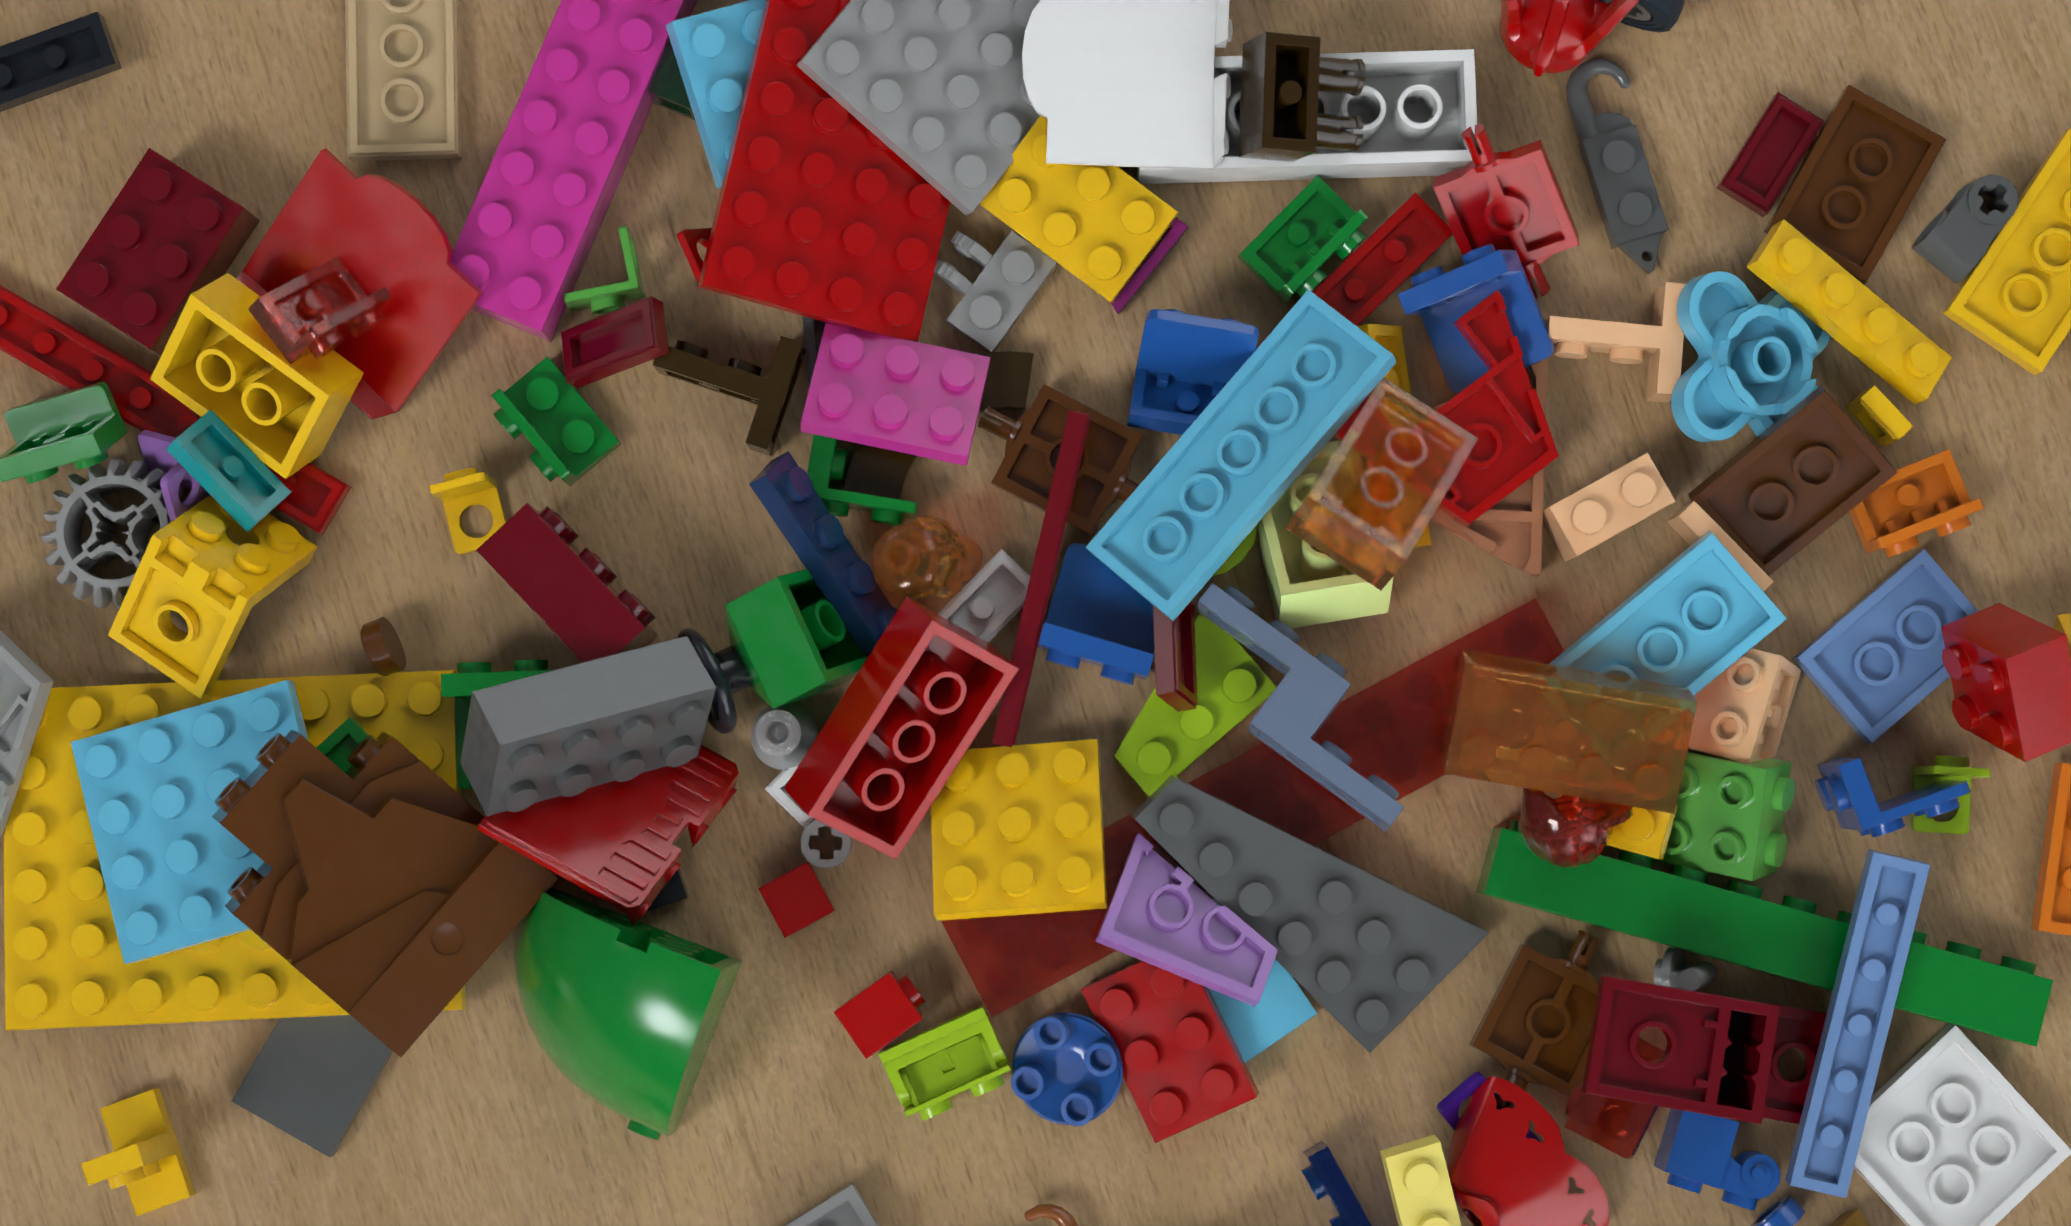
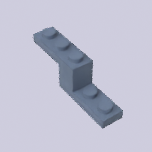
(1300, 705)

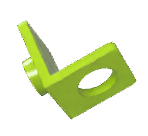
(1947, 769)

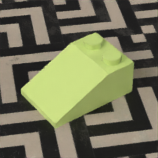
(1302, 580)

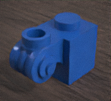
(1698, 1152)

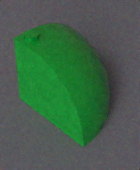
(620, 1005)

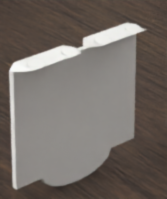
(1129, 81)

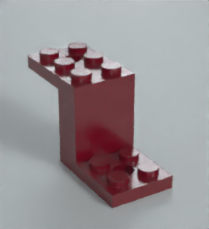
(1716, 1053)

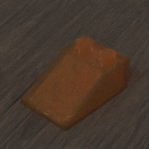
(1382, 484)

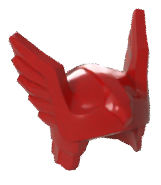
(1558, 33)

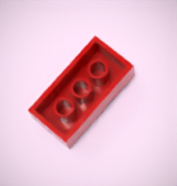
(900, 729)

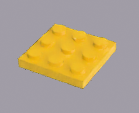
(1020, 832)

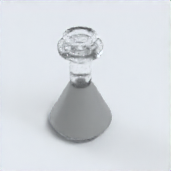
(783, 735)

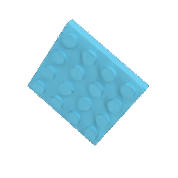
(153, 808)

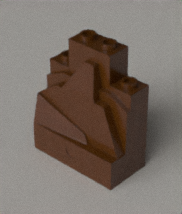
(373, 879)

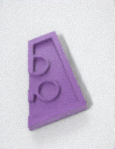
(1182, 930)

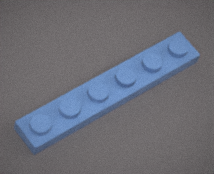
(1857, 1023)

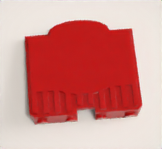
(382, 241)
(621, 833)

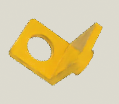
(461, 491)

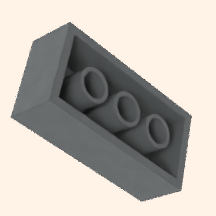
(586, 725)

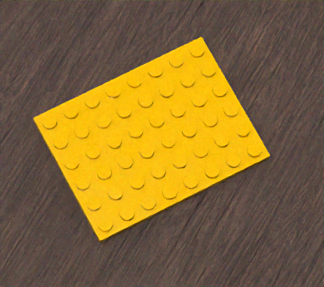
(57, 915)

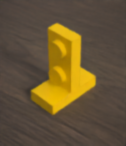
(143, 1155)

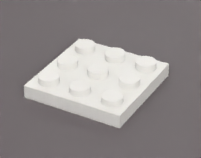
(1954, 1139)

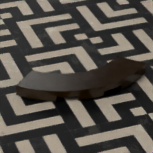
(884, 471)

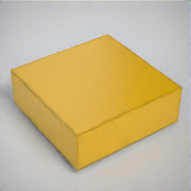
(1878, 416)

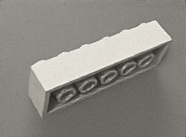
(1409, 111)

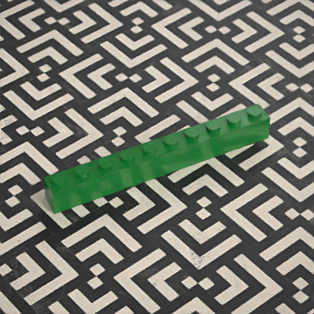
(1761, 934)

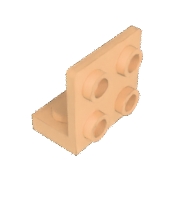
(1745, 708)

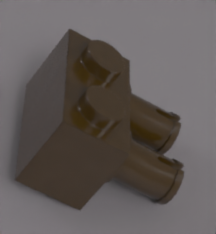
(1282, 98)

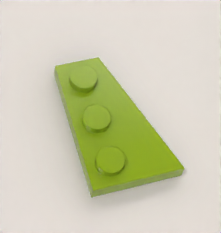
(1227, 691)

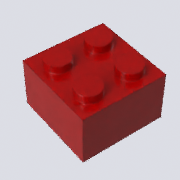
(2010, 680)

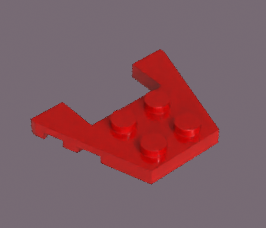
(1499, 412)

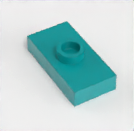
(228, 470)

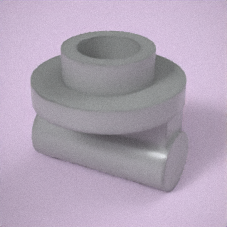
(1674, 972)

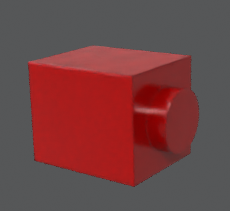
(881, 1012)

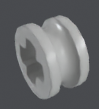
(814, 856)

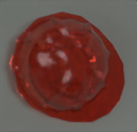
(1568, 828)

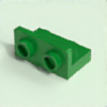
(556, 422)

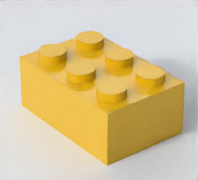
(231, 365)

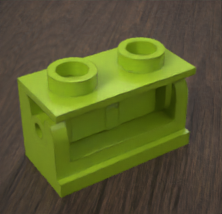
(945, 1062)

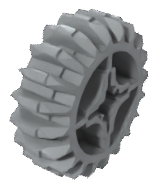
(88, 500)

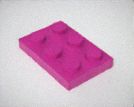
(895, 394)

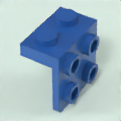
(1448, 296)
(1184, 367)
(1098, 620)
(1849, 793)

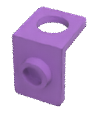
(156, 456)

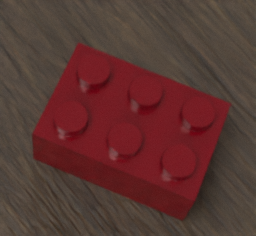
(155, 249)
(567, 586)

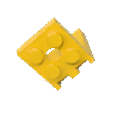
(210, 583)

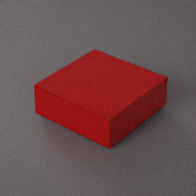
(796, 899)

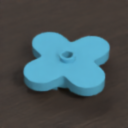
(1749, 359)

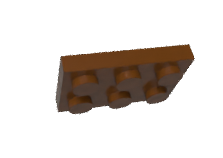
(1858, 181)
(1793, 481)

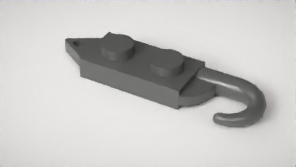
(1617, 168)

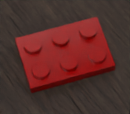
(1171, 1047)

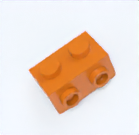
(1912, 502)

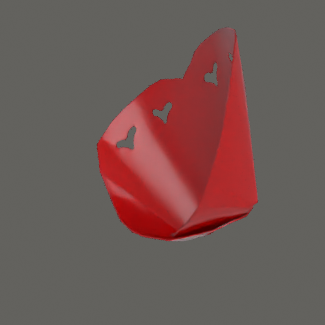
(1535, 1173)

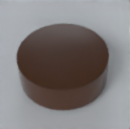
(383, 647)

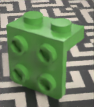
(1731, 816)

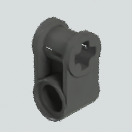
(1962, 231)

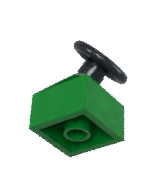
(781, 646)

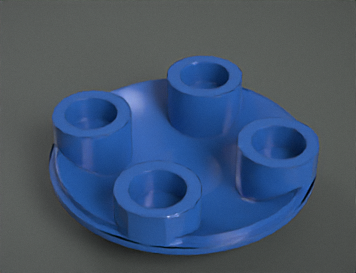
(1067, 1068)

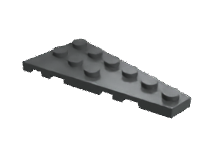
(1336, 927)

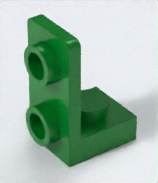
(828, 464)

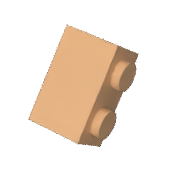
(1606, 507)

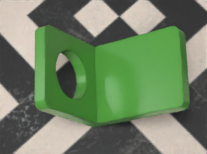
(612, 296)

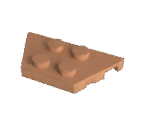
(1515, 524)

